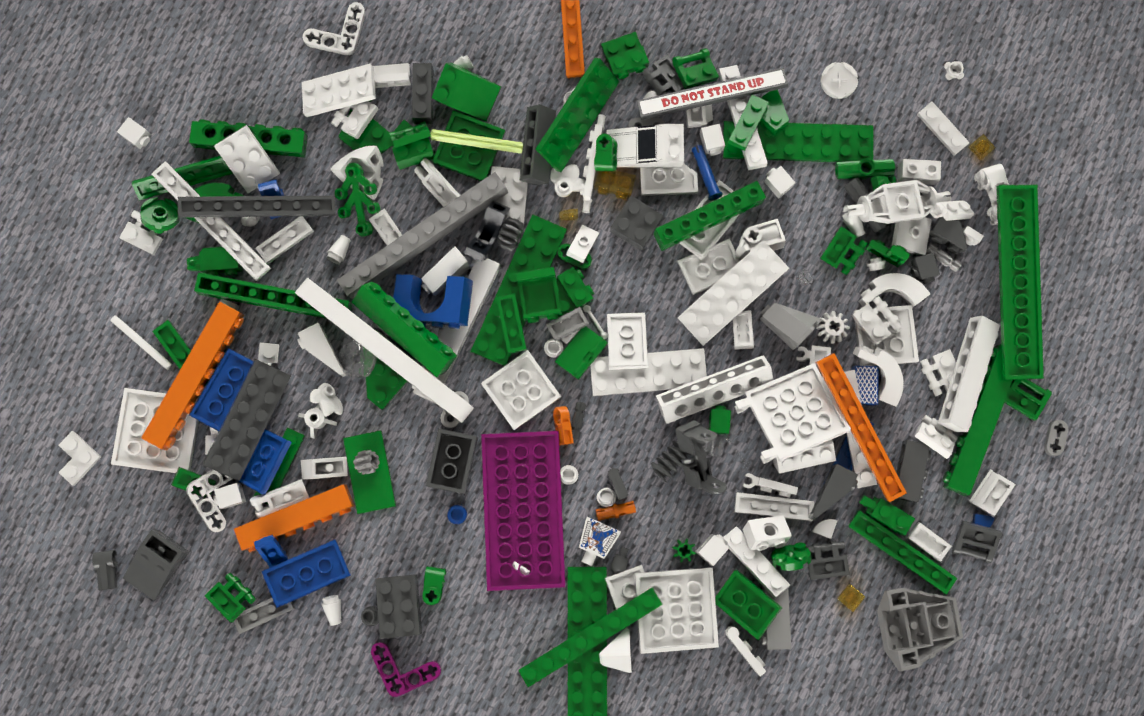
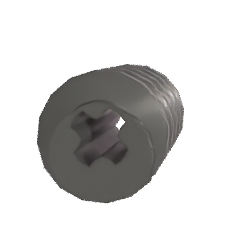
(669, 462)

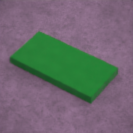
(375, 489)

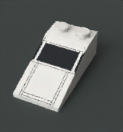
(650, 145)

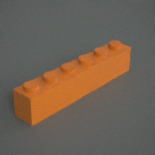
(296, 516)

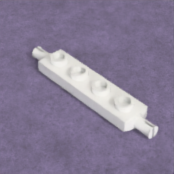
(589, 171)

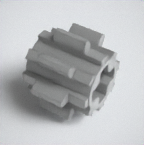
(366, 462)

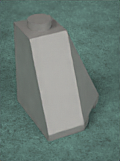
(789, 324)

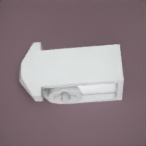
(767, 231)

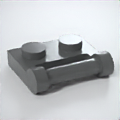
(978, 536)

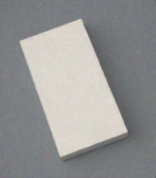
(704, 241)

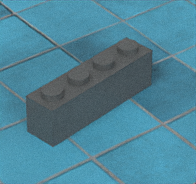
(534, 167)

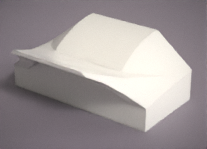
(699, 116)

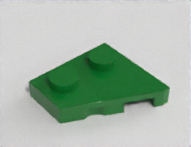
(775, 115)

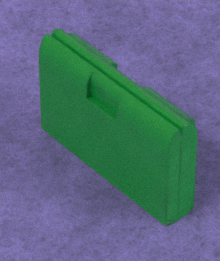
(581, 352)

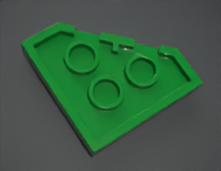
(383, 384)

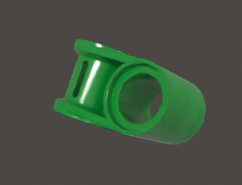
(605, 157)
(433, 581)

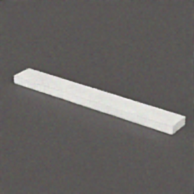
(214, 225)

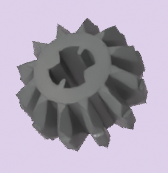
(510, 233)

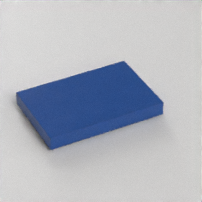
(265, 462)

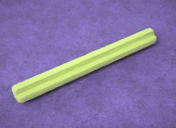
(476, 141)

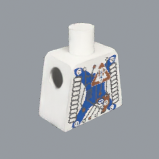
(596, 540)

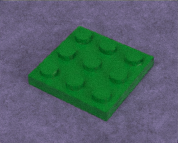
(465, 159)

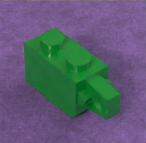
(214, 261)
(887, 514)

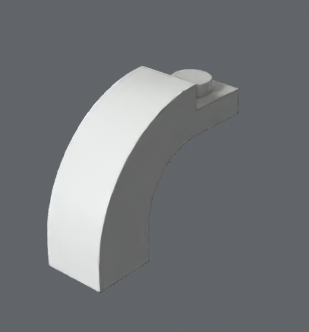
(906, 286)
(891, 381)

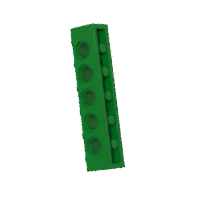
(295, 148)
(709, 215)

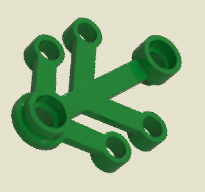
(355, 177)

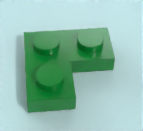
(894, 255)

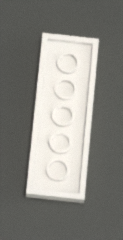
(733, 292)
(664, 372)

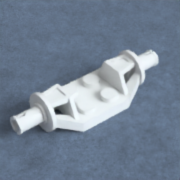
(897, 202)

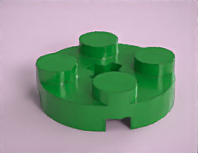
(159, 223)
(791, 556)

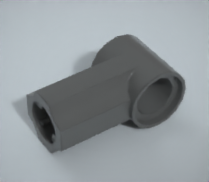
(105, 565)

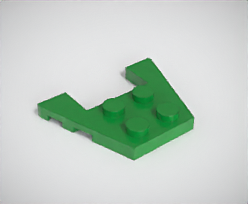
(372, 136)

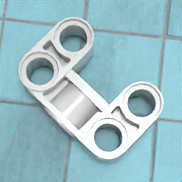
(988, 179)

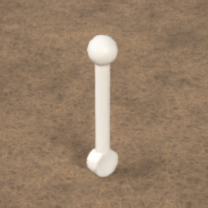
(587, 308)

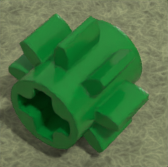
(681, 545)

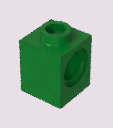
(719, 420)

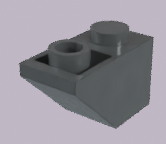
(950, 234)

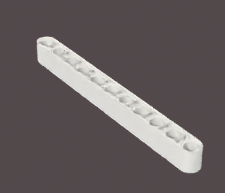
(384, 350)

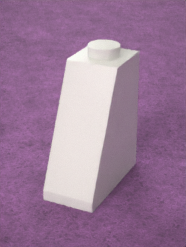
(450, 265)

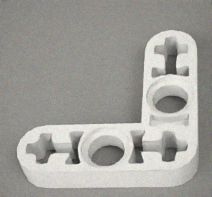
(340, 40)
(206, 488)

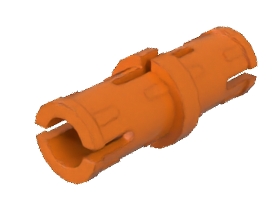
(615, 511)

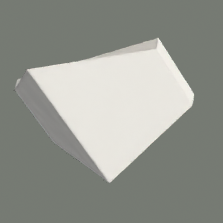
(618, 653)

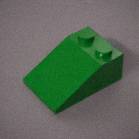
(466, 91)

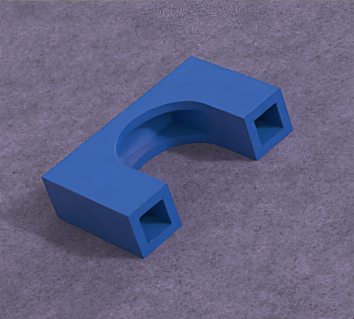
(453, 310)

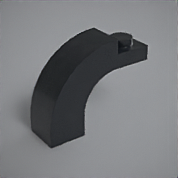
(488, 232)

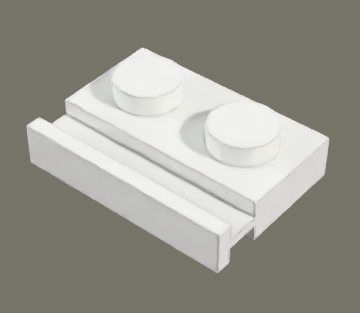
(992, 493)

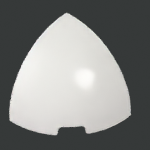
(371, 162)

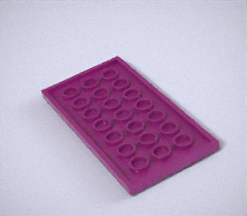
(523, 510)

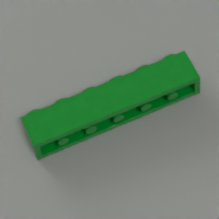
(404, 328)

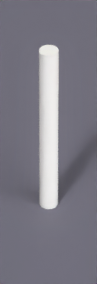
(141, 342)

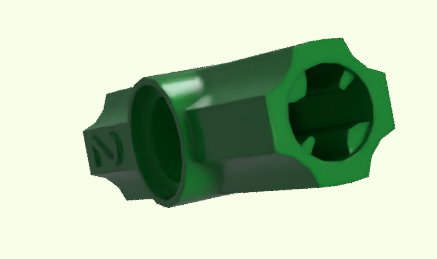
(853, 169)

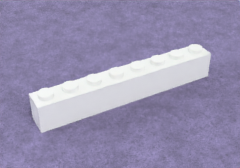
(483, 276)

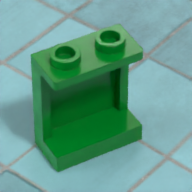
(539, 295)

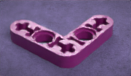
(402, 679)

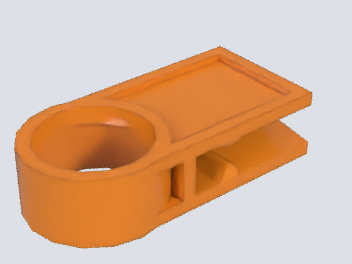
(563, 425)

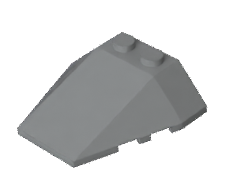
(917, 626)

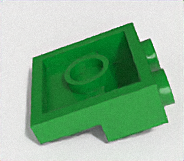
(625, 55)
(573, 291)

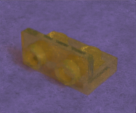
(615, 183)

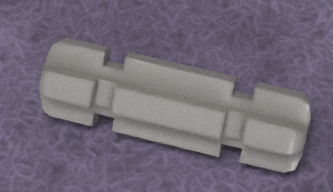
(944, 258)

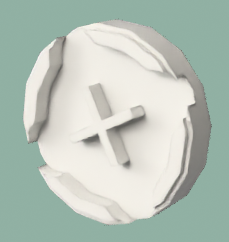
(839, 80)

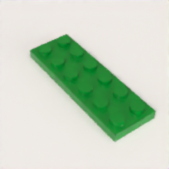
(577, 115)

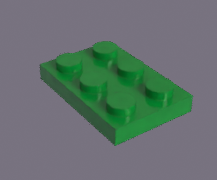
(747, 604)

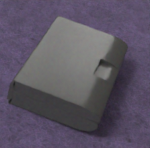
(617, 484)

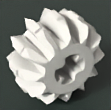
(829, 320)

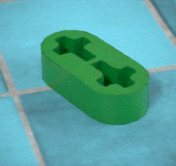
(571, 261)

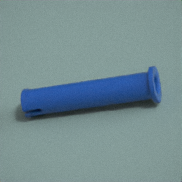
(706, 173)

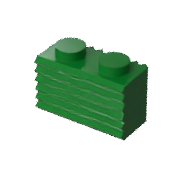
(413, 153)

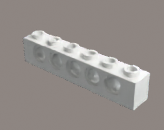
(714, 389)

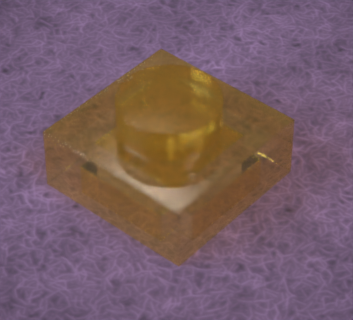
(981, 147)
(851, 597)

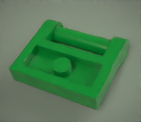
(696, 74)
(410, 135)
(1024, 402)

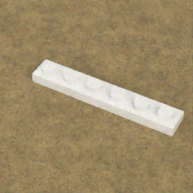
(754, 153)
(859, 463)

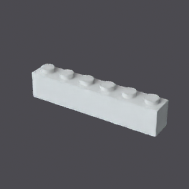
(969, 374)

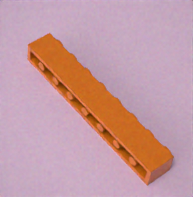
(193, 376)

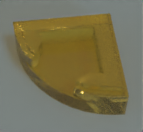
(572, 214)

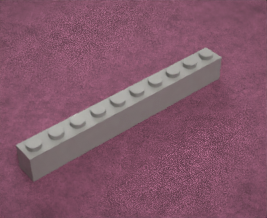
(424, 235)

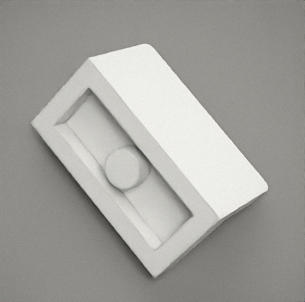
(392, 75)

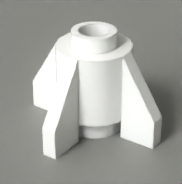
(319, 423)

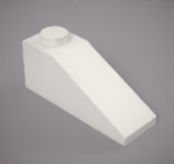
(317, 343)

